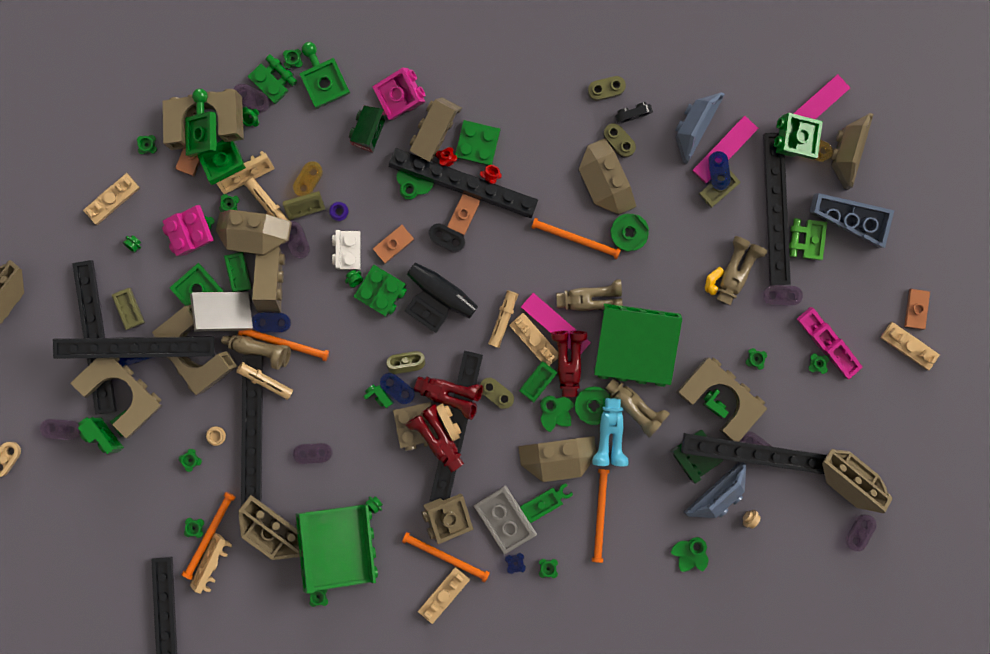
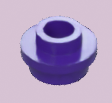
(334, 207)

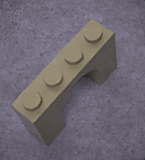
(226, 104)
(197, 376)
(143, 404)
(747, 409)

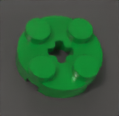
(640, 232)
(584, 399)

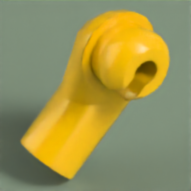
(711, 281)

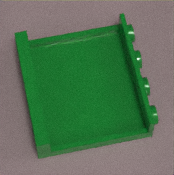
(638, 344)
(336, 547)

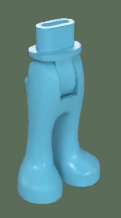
(611, 423)

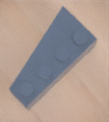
(857, 218)

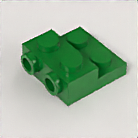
(798, 136)
(222, 162)
(381, 291)
(96, 430)

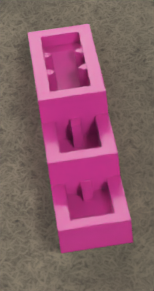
(829, 343)

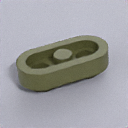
(607, 88)
(619, 140)
(405, 362)
(497, 392)

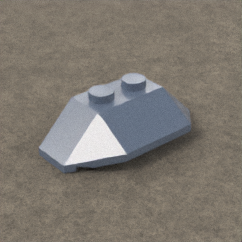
(695, 124)
(720, 495)

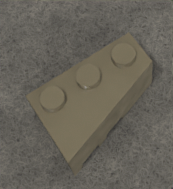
(434, 128)
(268, 281)

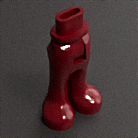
(569, 372)
(438, 391)
(442, 447)

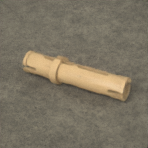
(262, 197)
(503, 318)
(258, 377)

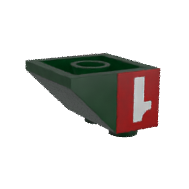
(367, 128)

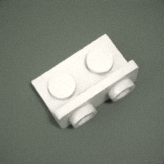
(347, 250)

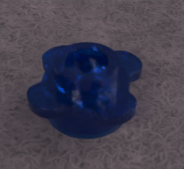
(515, 568)

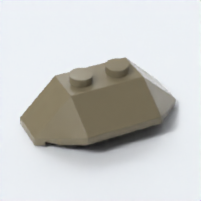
(850, 149)
(606, 178)
(252, 231)
(10, 288)
(559, 458)
(856, 481)
(267, 530)

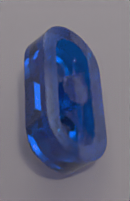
(719, 169)
(271, 322)
(397, 388)

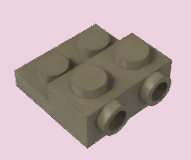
(407, 437)
(447, 518)

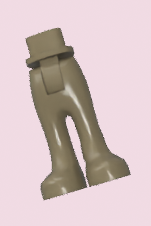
(734, 280)
(581, 298)
(278, 354)
(636, 407)

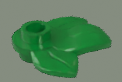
(418, 185)
(558, 414)
(689, 557)

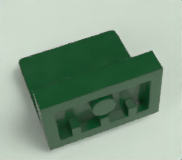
(694, 465)

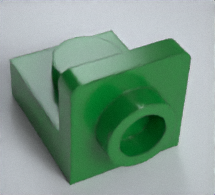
(382, 397)
(716, 407)

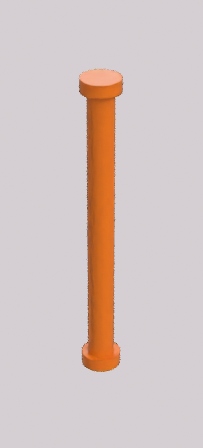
(576, 238)
(279, 341)
(600, 515)
(208, 536)
(446, 557)

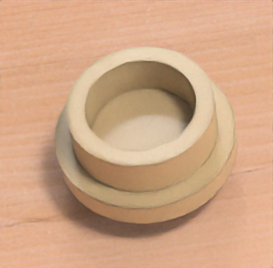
(215, 436)
(751, 519)

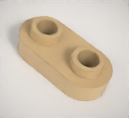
(445, 414)
(6, 458)

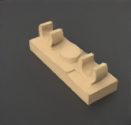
(254, 168)
(111, 199)
(534, 339)
(910, 346)
(209, 563)
(443, 595)

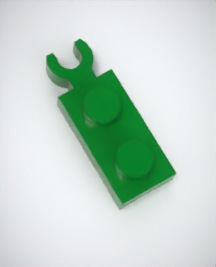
(544, 503)

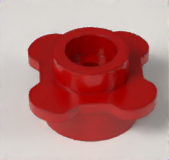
(449, 160)
(491, 174)

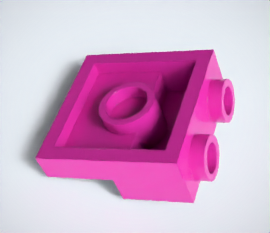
(399, 93)
(187, 231)

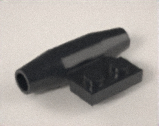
(437, 298)

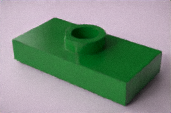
(238, 272)
(538, 381)

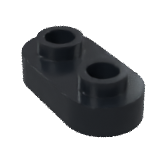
(641, 110)
(447, 237)

